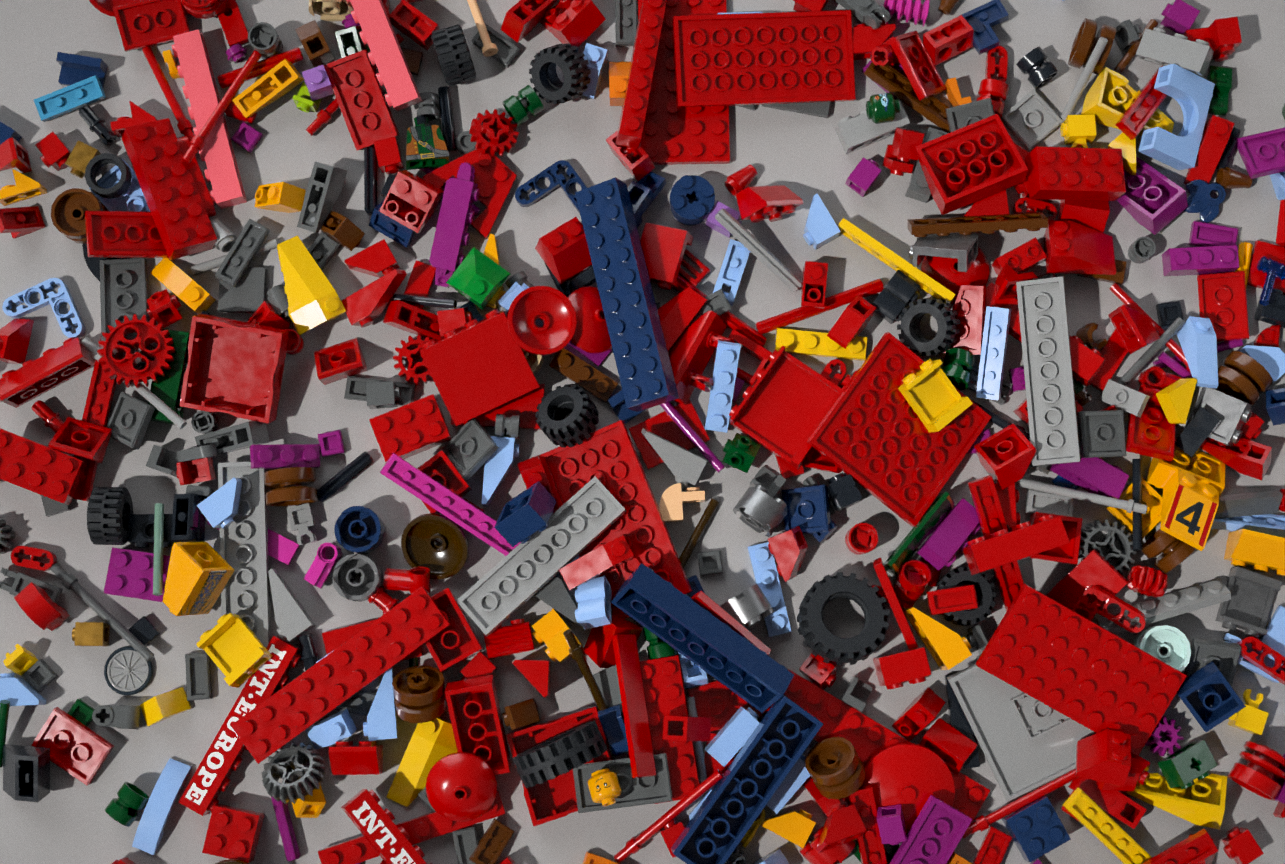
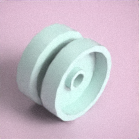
(1169, 639)

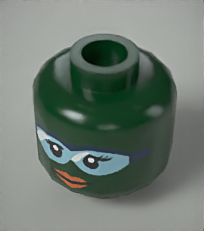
(882, 108)

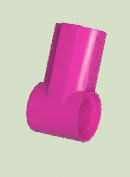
(321, 566)

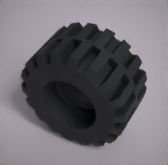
(453, 55)
(573, 68)
(911, 326)
(558, 405)
(108, 515)
(984, 592)

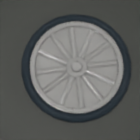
(127, 671)

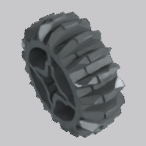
(1112, 532)
(297, 778)

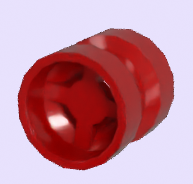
(295, 338)

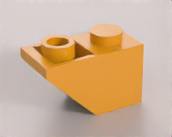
(280, 197)

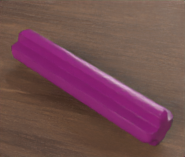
(286, 830)

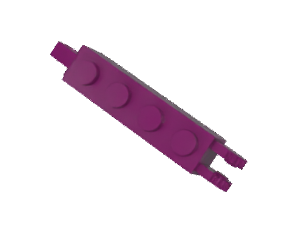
(453, 224)

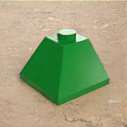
(478, 278)

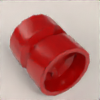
(996, 91)
(861, 538)
(912, 580)

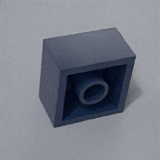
(525, 514)
(1209, 697)
(1036, 829)

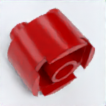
(829, 856)

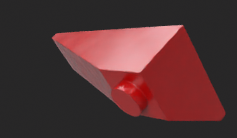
(678, 314)

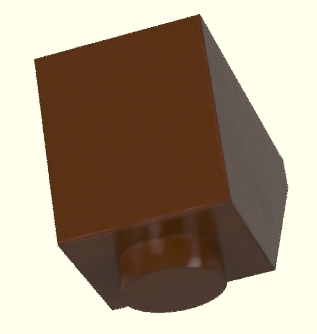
(342, 230)

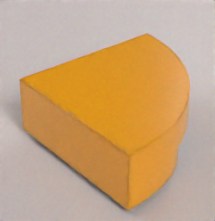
(170, 59)

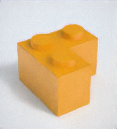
(551, 630)

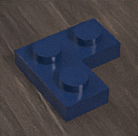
(982, 20)

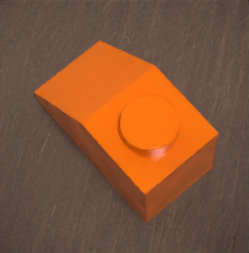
(617, 82)

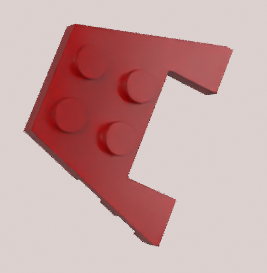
(493, 181)

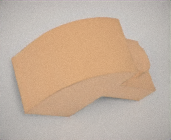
(672, 500)

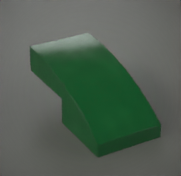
(1223, 83)

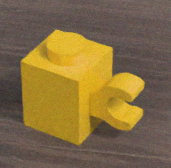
(1078, 130)
(1250, 717)

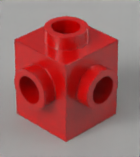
(164, 308)

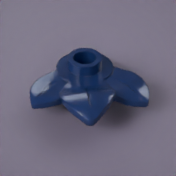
(1201, 200)

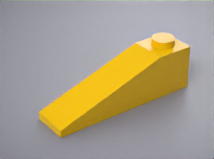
(1110, 99)

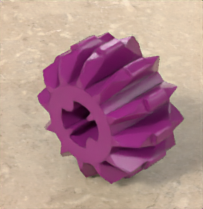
(1167, 745)

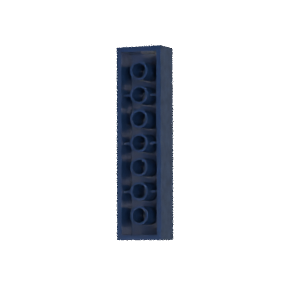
(702, 638)
(747, 784)

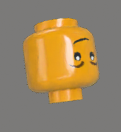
(604, 787)

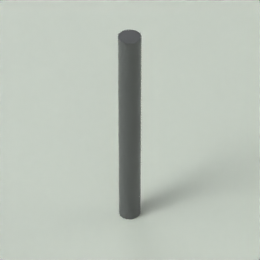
(1151, 352)

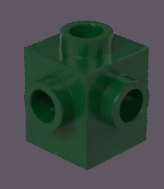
(740, 452)

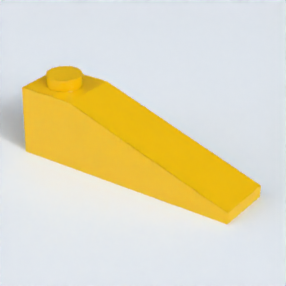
(308, 291)
(427, 745)
(1199, 804)

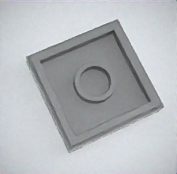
(1031, 120)

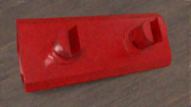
(693, 352)

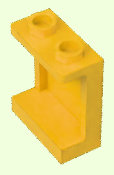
(933, 396)
(234, 649)

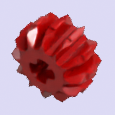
(1147, 581)

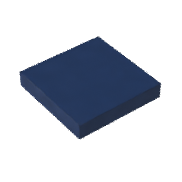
(807, 508)

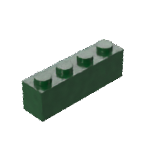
(170, 387)

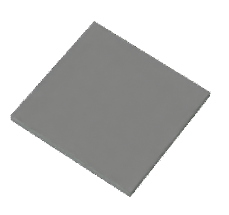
(1017, 733)

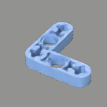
(54, 300)

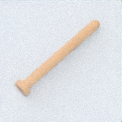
(489, 48)

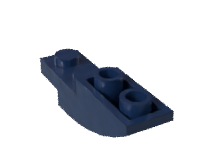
(643, 193)

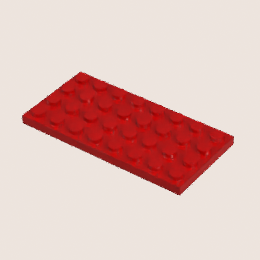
(763, 58)
(683, 133)
(614, 462)
(1080, 668)

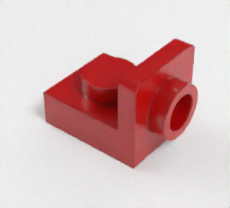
(818, 671)

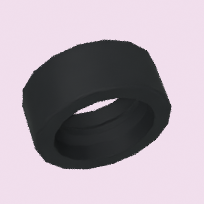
(101, 160)

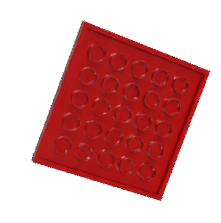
(884, 442)

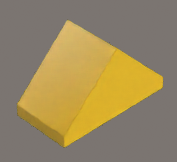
(1128, 152)
(1177, 400)
(165, 706)

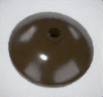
(423, 549)

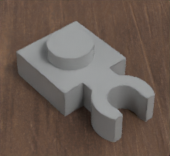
(301, 519)

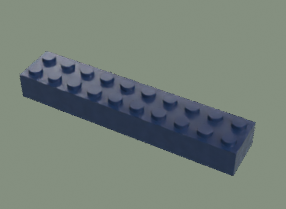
(626, 295)

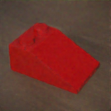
(1078, 249)

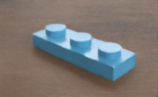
(69, 98)

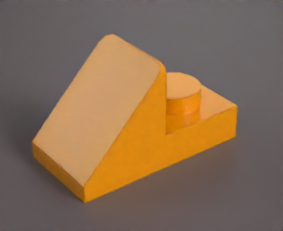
(24, 189)

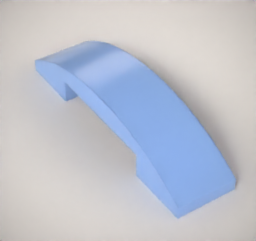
(160, 805)

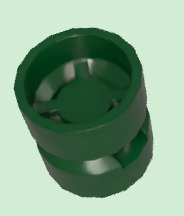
(517, 110)
(957, 367)
(657, 649)
(126, 805)

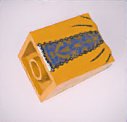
(194, 578)

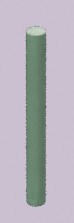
(158, 549)

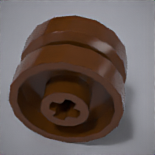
(1086, 41)
(69, 213)
(1243, 377)
(290, 486)
(1171, 550)
(419, 694)
(835, 768)

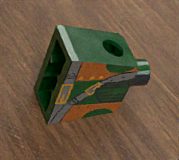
(425, 146)

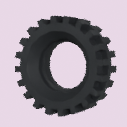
(834, 647)
(560, 754)

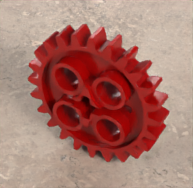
(147, 333)

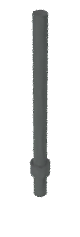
(71, 582)

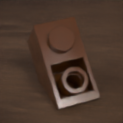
(314, 44)
(521, 714)

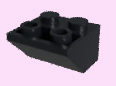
(26, 772)

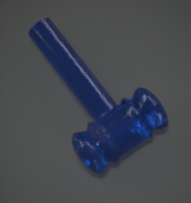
(1274, 270)

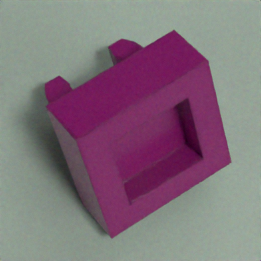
(1017, 379)

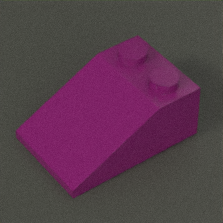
(1152, 197)

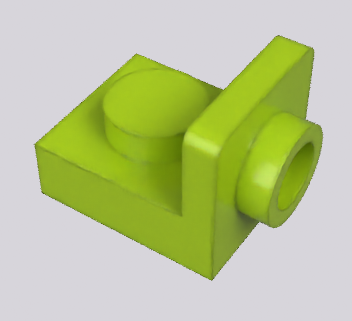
(304, 102)

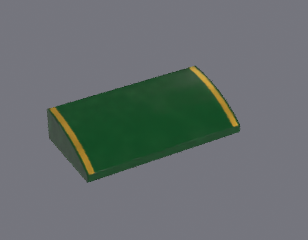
(919, 534)

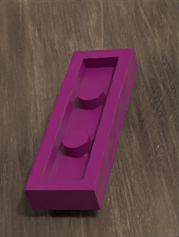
(284, 456)

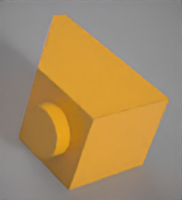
(791, 825)

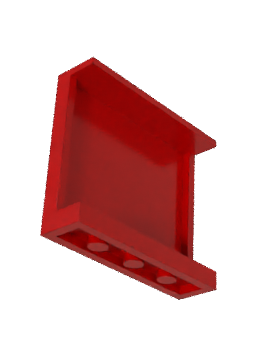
(478, 367)
(785, 407)

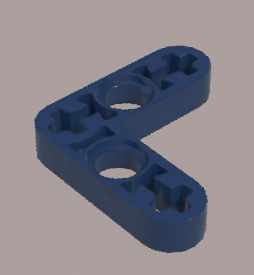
(556, 181)

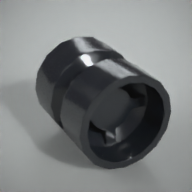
(1037, 67)

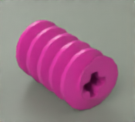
(909, 9)

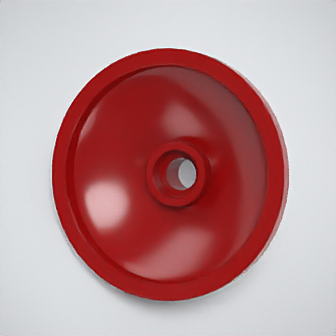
(943, 271)
(552, 309)
(591, 329)
(464, 773)

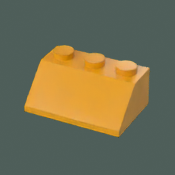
(1202, 467)
(1257, 550)

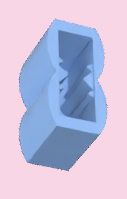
(594, 603)

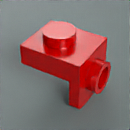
(897, 167)
(195, 471)

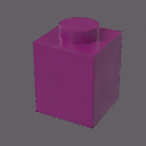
(1179, 16)
(863, 176)
(891, 824)

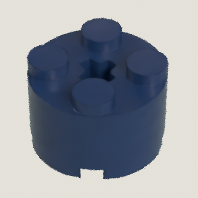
(692, 187)
(348, 523)

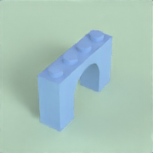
(1194, 98)
(732, 739)

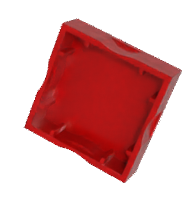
(234, 368)
(558, 795)

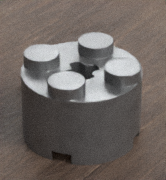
(760, 510)
(344, 576)
(748, 606)

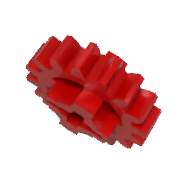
(493, 132)
(413, 368)

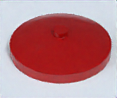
(907, 777)

